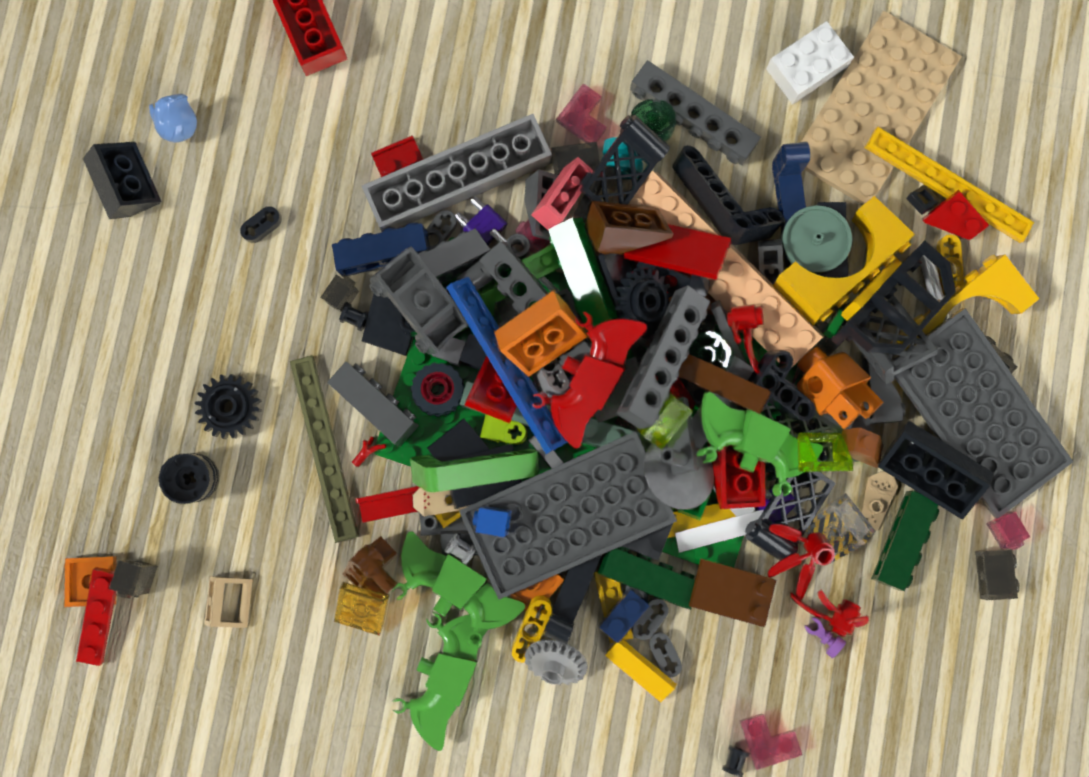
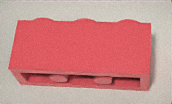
(561, 194)

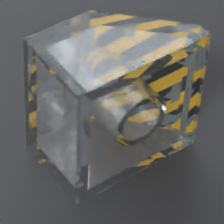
(842, 526)

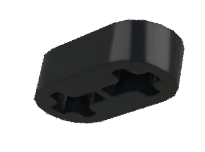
(263, 229)

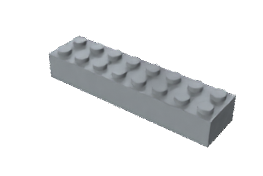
(458, 173)

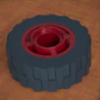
(437, 375)

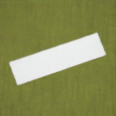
(715, 531)

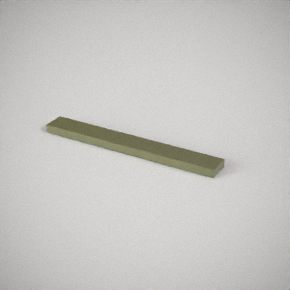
(324, 449)

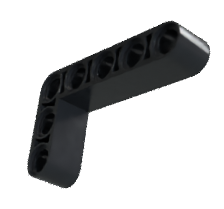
(720, 204)
(569, 601)

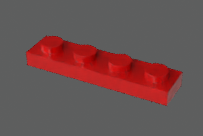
(97, 618)

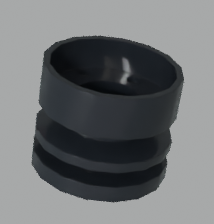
(175, 478)

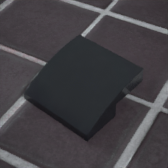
(457, 442)

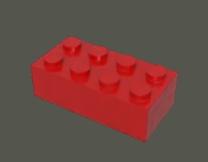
(310, 34)

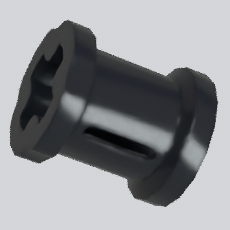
(354, 317)
(735, 761)

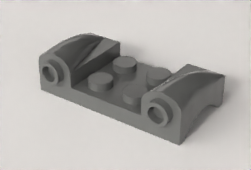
(420, 300)

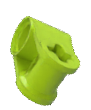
(499, 431)

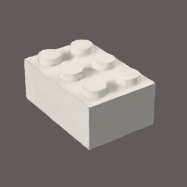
(809, 62)

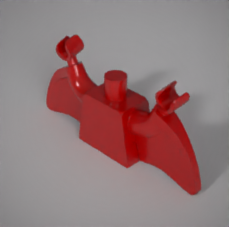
(593, 376)

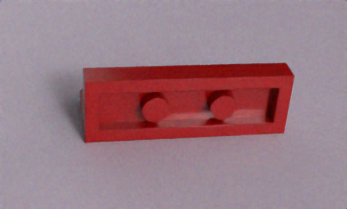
(387, 504)

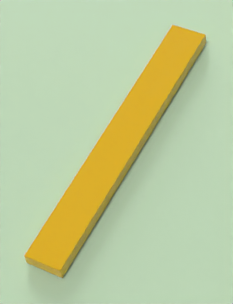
(946, 183)

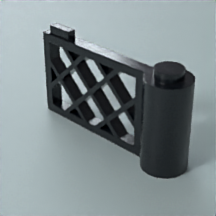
(639, 140)
(779, 547)

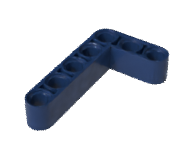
(787, 171)

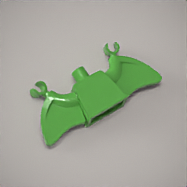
(754, 437)
(455, 586)
(446, 681)

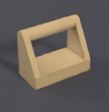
(215, 602)

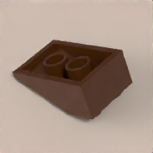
(625, 227)
(732, 593)

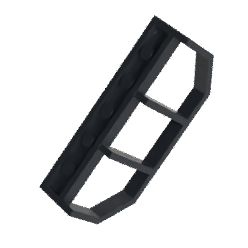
(877, 302)

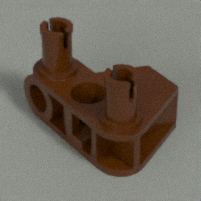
(368, 566)

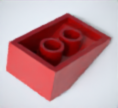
(735, 485)

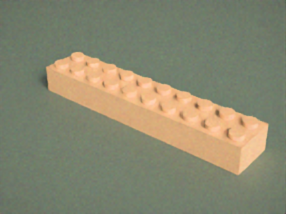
(738, 280)

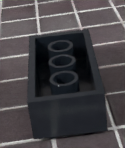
(936, 470)

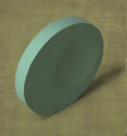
(817, 239)

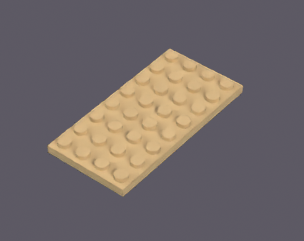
(884, 87)

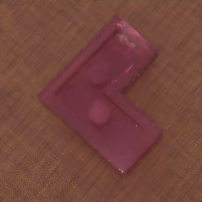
(577, 117)
(768, 749)

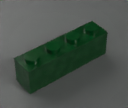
(905, 541)
(648, 577)

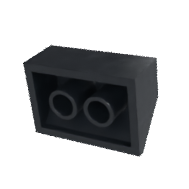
(121, 179)
(614, 268)

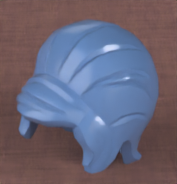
(173, 118)

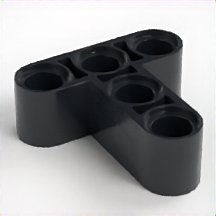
(776, 384)

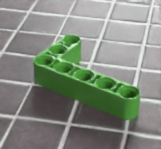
(468, 472)

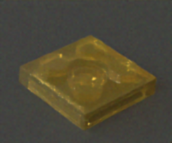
(361, 608)

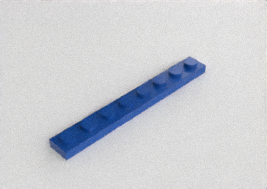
(514, 379)

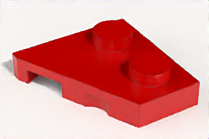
(957, 217)

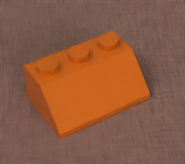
(540, 334)

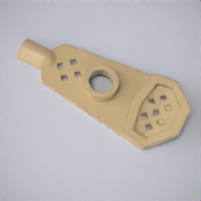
(880, 495)
(436, 500)

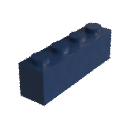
(377, 250)

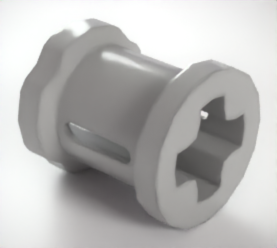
(460, 549)

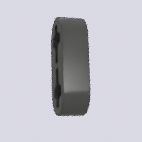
(655, 622)
(670, 651)

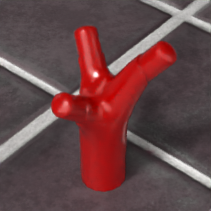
(366, 450)

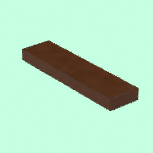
(724, 384)

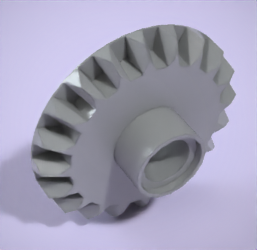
(556, 662)

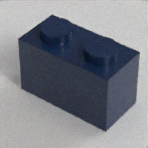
(623, 615)

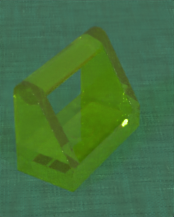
(671, 418)
(807, 459)

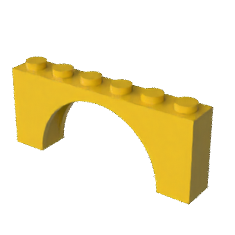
(994, 280)
(818, 295)

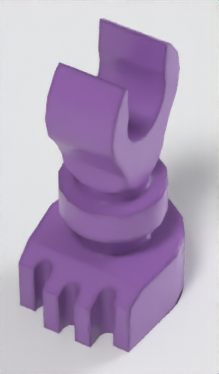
(834, 644)

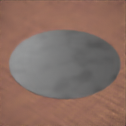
(681, 490)

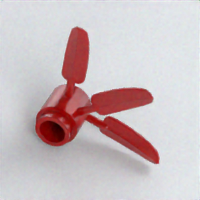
(745, 319)
(817, 548)
(845, 616)

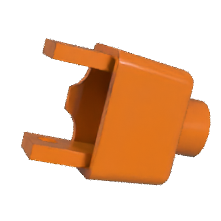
(837, 385)

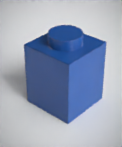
(492, 521)

